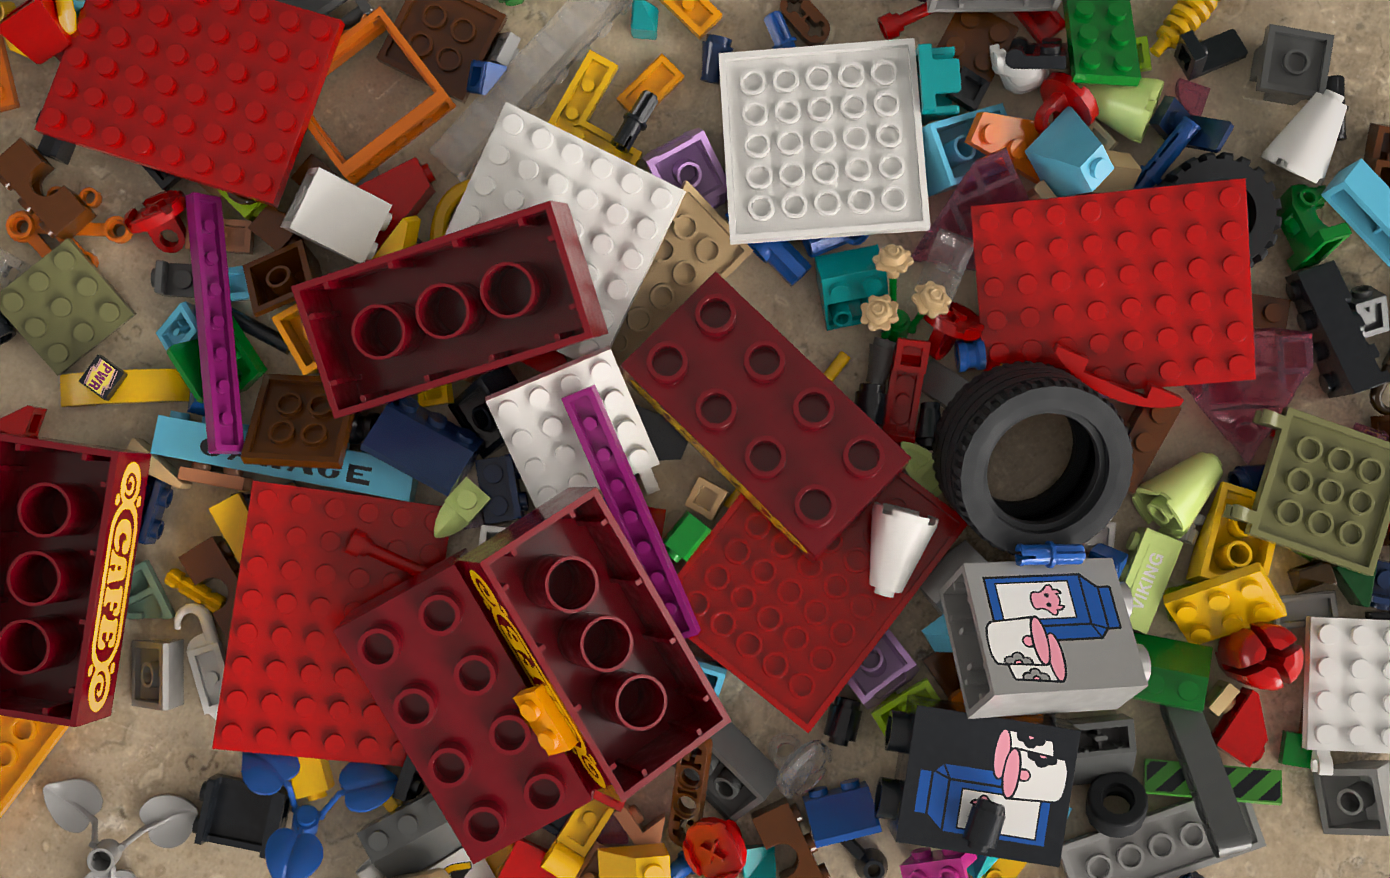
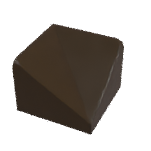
(1311, 575)

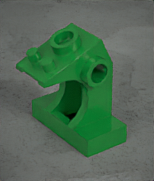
(1305, 232)

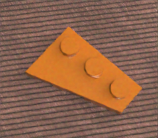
(996, 131)

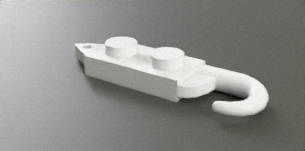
(205, 657)

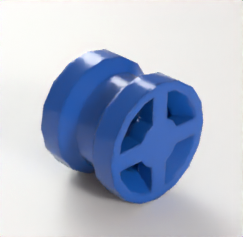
(970, 355)

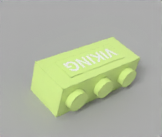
(1148, 572)

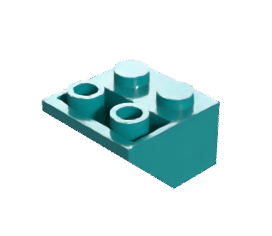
(846, 282)

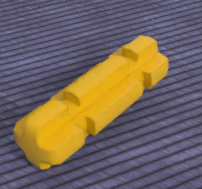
(199, 593)

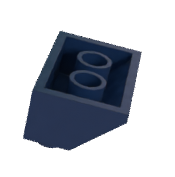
(423, 445)

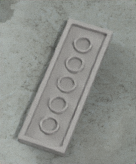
(1164, 847)

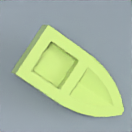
(921, 467)
(460, 508)

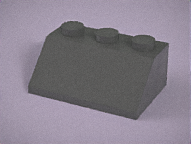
(737, 774)
(409, 838)

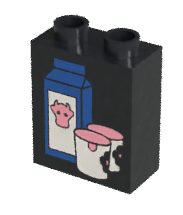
(956, 759)

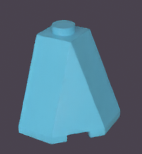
(1069, 156)

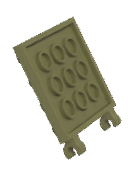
(1321, 491)

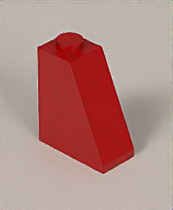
(405, 188)

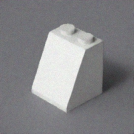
(337, 215)

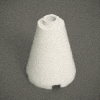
(1309, 138)
(896, 546)

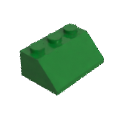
(1177, 672)

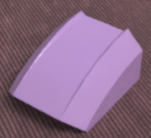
(690, 159)
(883, 671)

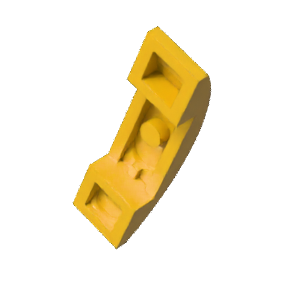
(137, 387)

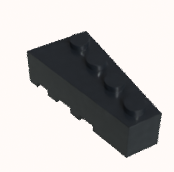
(1339, 347)

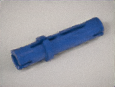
(1167, 153)

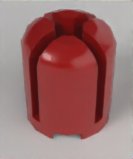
(1261, 656)

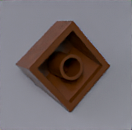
(272, 276)

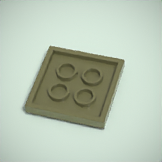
(64, 306)

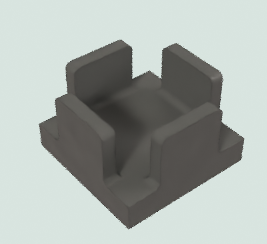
(1291, 64)

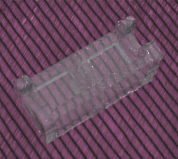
(947, 261)

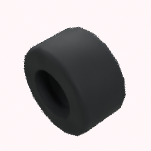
(1119, 785)

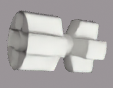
(1192, 534)

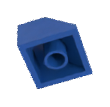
(841, 812)

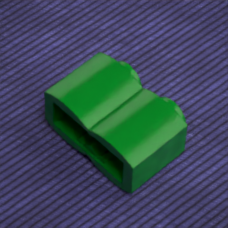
(685, 537)

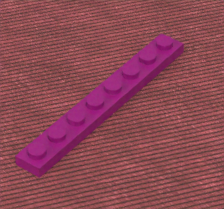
(214, 324)
(627, 502)

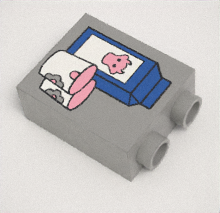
(1043, 638)

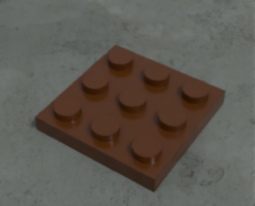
(445, 39)
(295, 425)

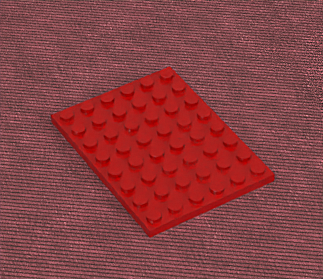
(194, 88)
(1128, 277)
(796, 624)
(284, 668)

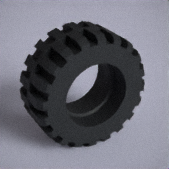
(1260, 200)

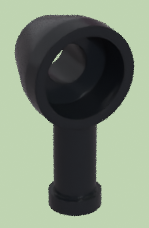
(865, 858)

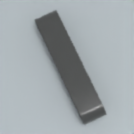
(1207, 781)

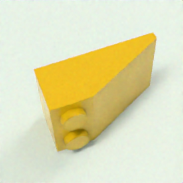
(1222, 541)

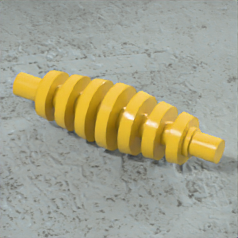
(1183, 17)

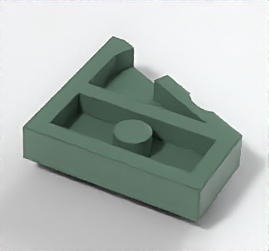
(147, 595)

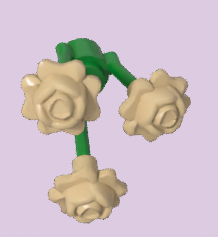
(883, 311)

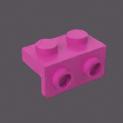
(936, 864)

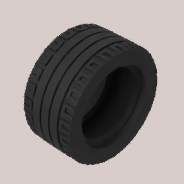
(1078, 501)

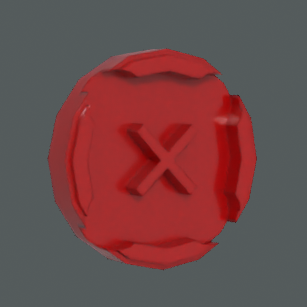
(1057, 94)
(160, 214)
(956, 324)
(715, 848)

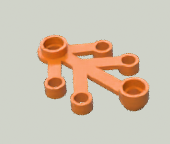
(33, 237)

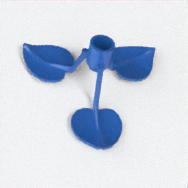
(297, 850)

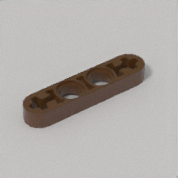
(693, 789)

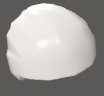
(1015, 80)

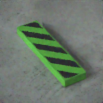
(1248, 784)

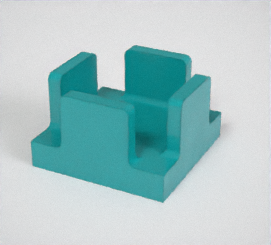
(937, 75)

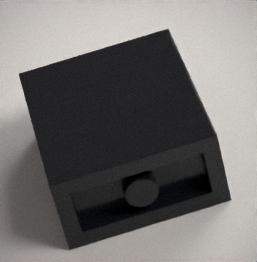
(237, 815)

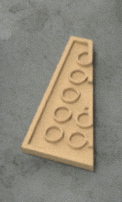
(688, 255)

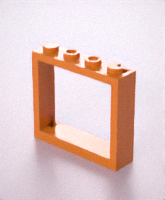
(404, 129)

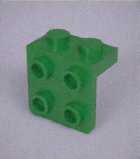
(187, 362)

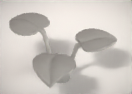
(77, 800)

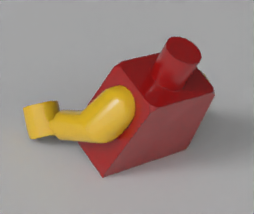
(38, 28)

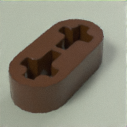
(799, 25)

